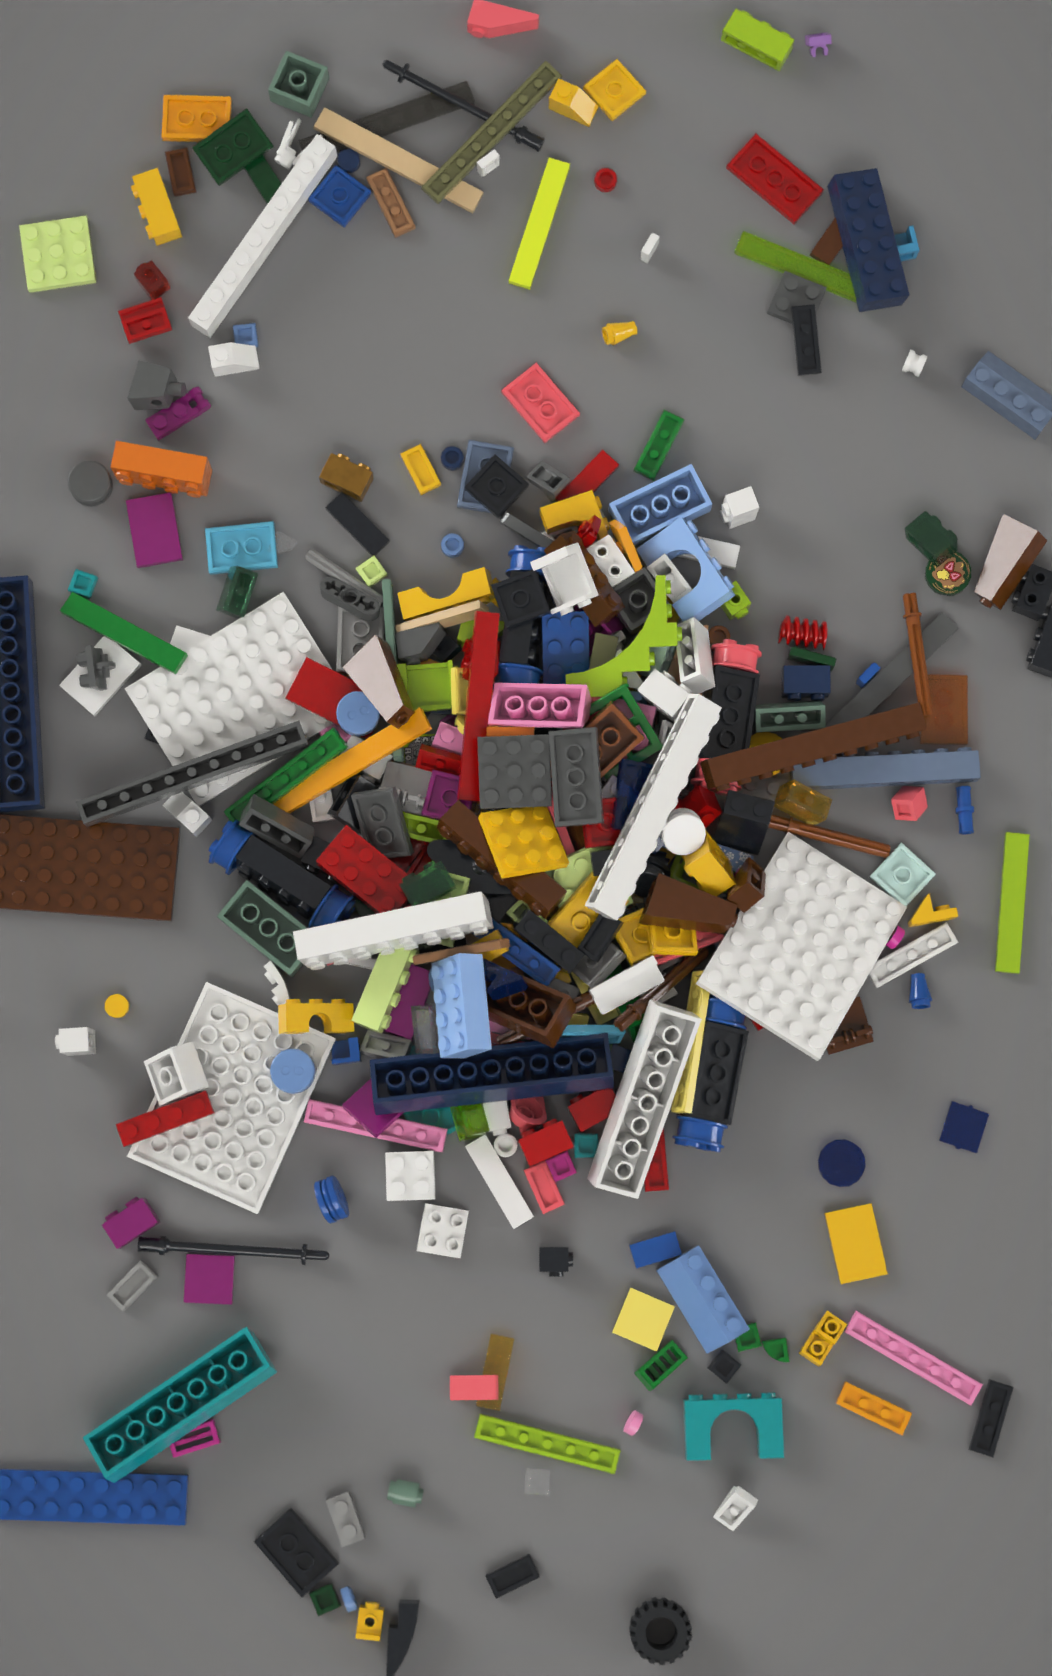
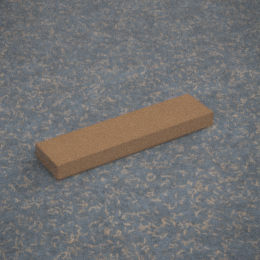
(469, 949)

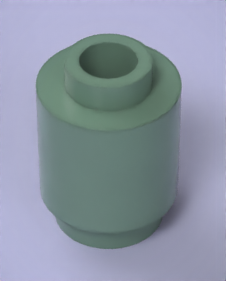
(405, 1493)

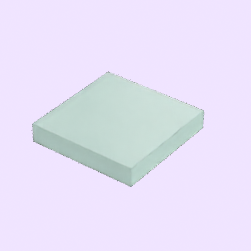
(902, 875)

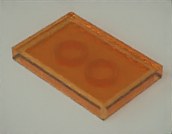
(950, 711)

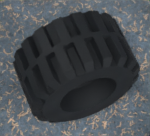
(664, 1652)

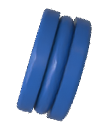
(331, 1199)

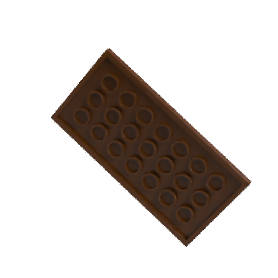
(88, 869)

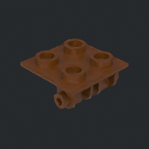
(852, 1031)

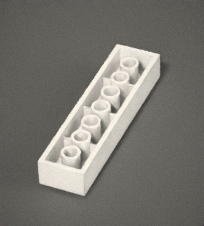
(393, 930)
(643, 1099)

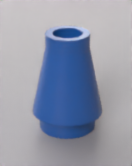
(919, 992)

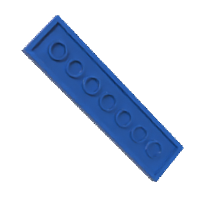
(92, 1498)

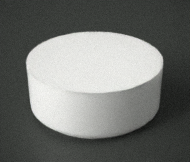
(505, 1145)

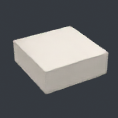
(488, 163)
(649, 247)

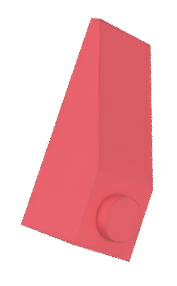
(496, 20)

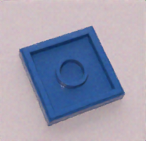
(340, 196)

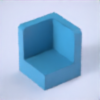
(907, 244)

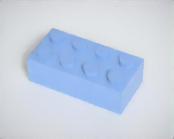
(660, 504)
(461, 1006)

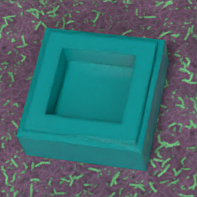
(83, 583)
(585, 1145)

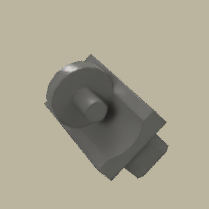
(97, 666)

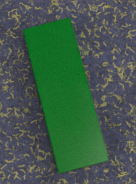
(659, 445)

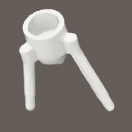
(285, 154)

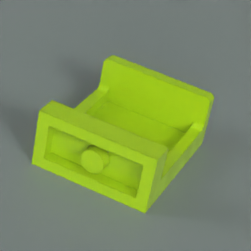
(428, 685)

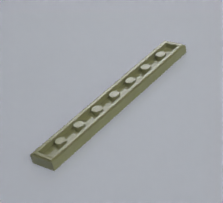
(491, 132)

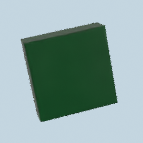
(325, 1599)

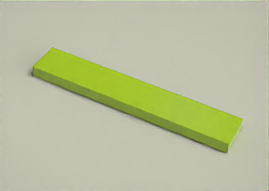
(1012, 903)
(547, 1443)

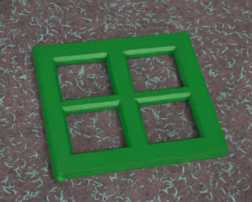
(638, 719)

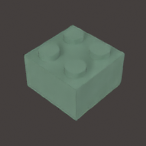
(298, 84)

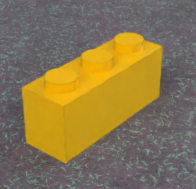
(155, 207)

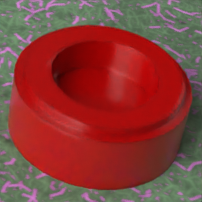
(605, 180)

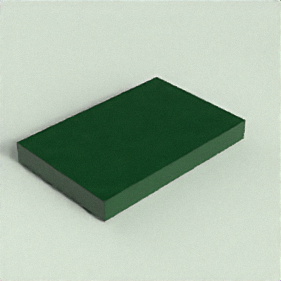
(232, 147)

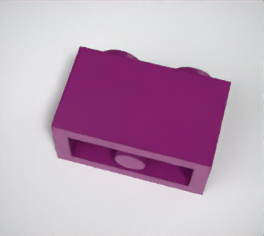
(130, 1222)

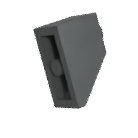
(418, 643)

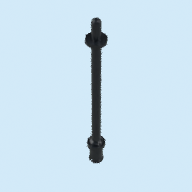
(521, 134)
(163, 1245)

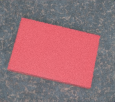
(540, 402)

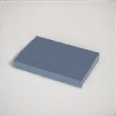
(476, 457)

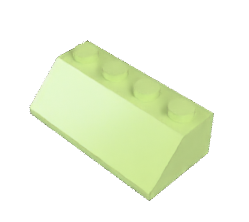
(383, 990)

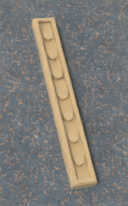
(391, 156)

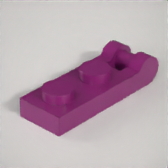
(178, 413)

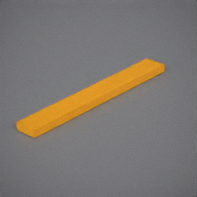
(355, 761)

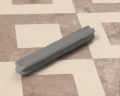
(335, 571)

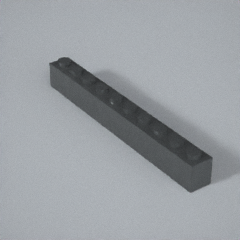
(192, 774)

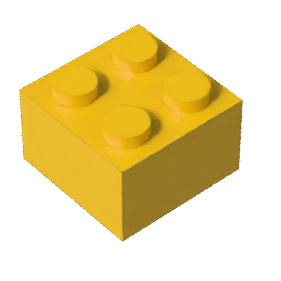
(710, 867)

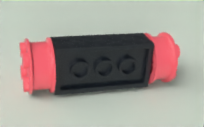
(737, 695)

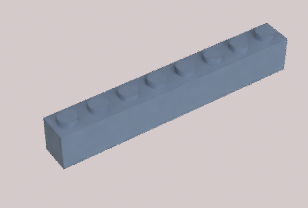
(891, 769)

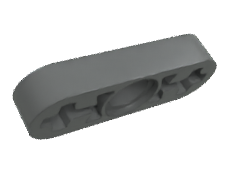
(525, 530)
(353, 607)

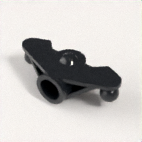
(465, 866)

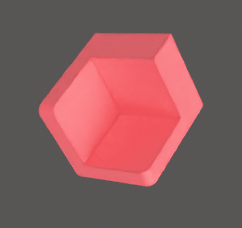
(909, 803)

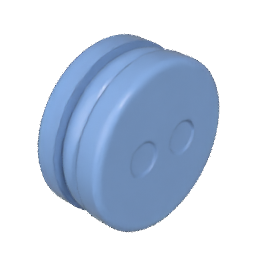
(357, 714)
(292, 1071)

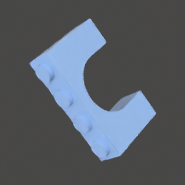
(712, 587)

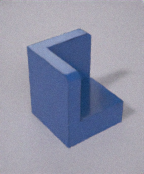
(346, 1051)

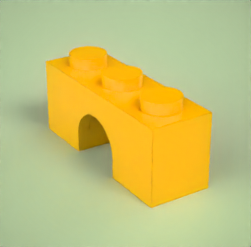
(336, 1016)

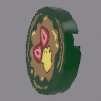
(950, 576)

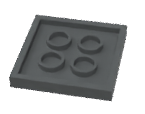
(514, 771)

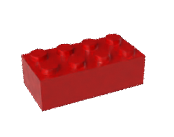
(364, 871)

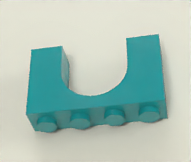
(701, 1413)

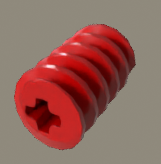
(803, 632)

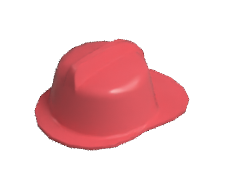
(528, 1112)

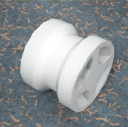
(914, 363)

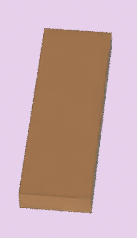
(390, 202)

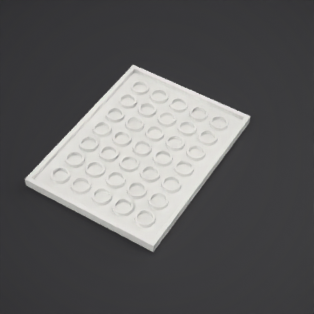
(231, 690)
(802, 947)
(253, 1121)

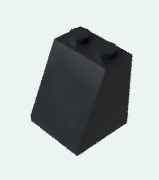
(743, 822)

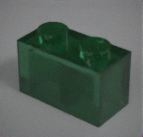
(931, 538)
(237, 591)
(428, 884)

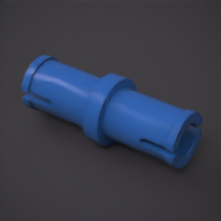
(964, 810)

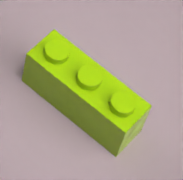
(757, 39)

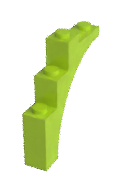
(637, 655)

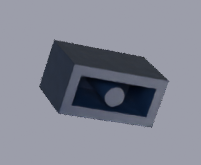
(805, 682)

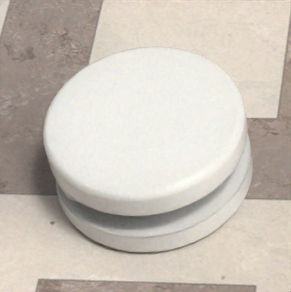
(683, 832)

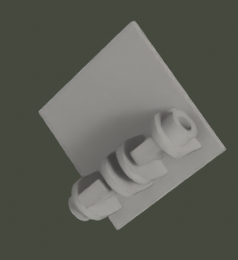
(410, 785)

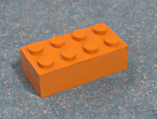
(161, 469)

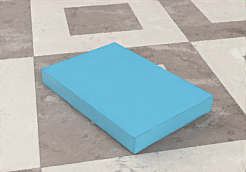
(241, 546)

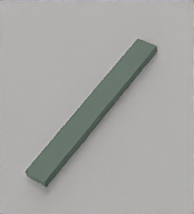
(390, 630)

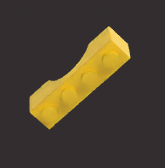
(473, 586)

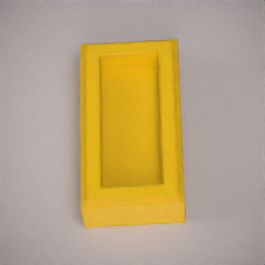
(420, 469)

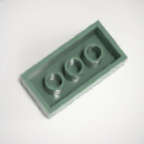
(264, 926)

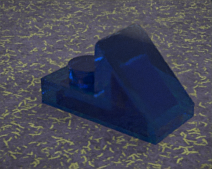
(502, 981)

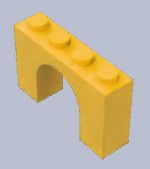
(573, 512)

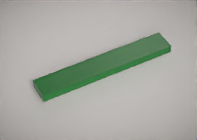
(124, 633)
(292, 772)

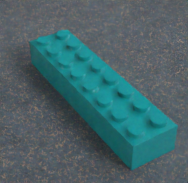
(179, 1405)

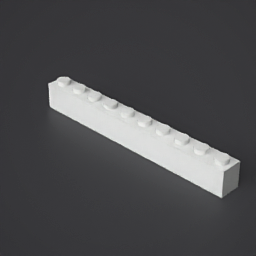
(263, 236)
(653, 807)

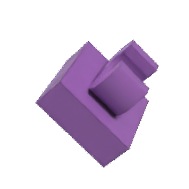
(818, 40)

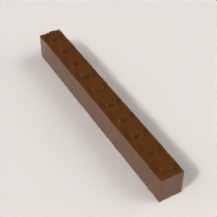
(813, 745)

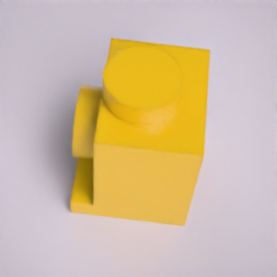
(367, 1632)

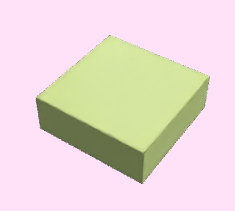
(371, 571)

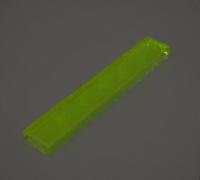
(784, 259)

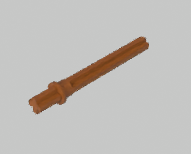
(913, 623)
(829, 836)

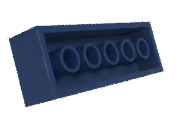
(868, 240)

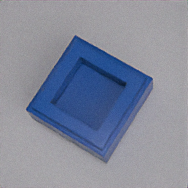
(867, 675)

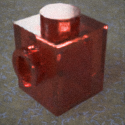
(151, 280)

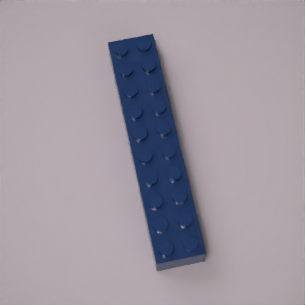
(19, 699)
(493, 1075)

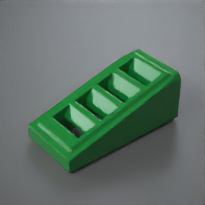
(646, 1380)

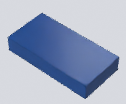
(655, 1249)

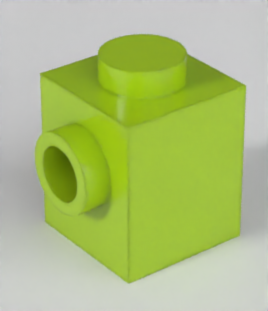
(737, 605)

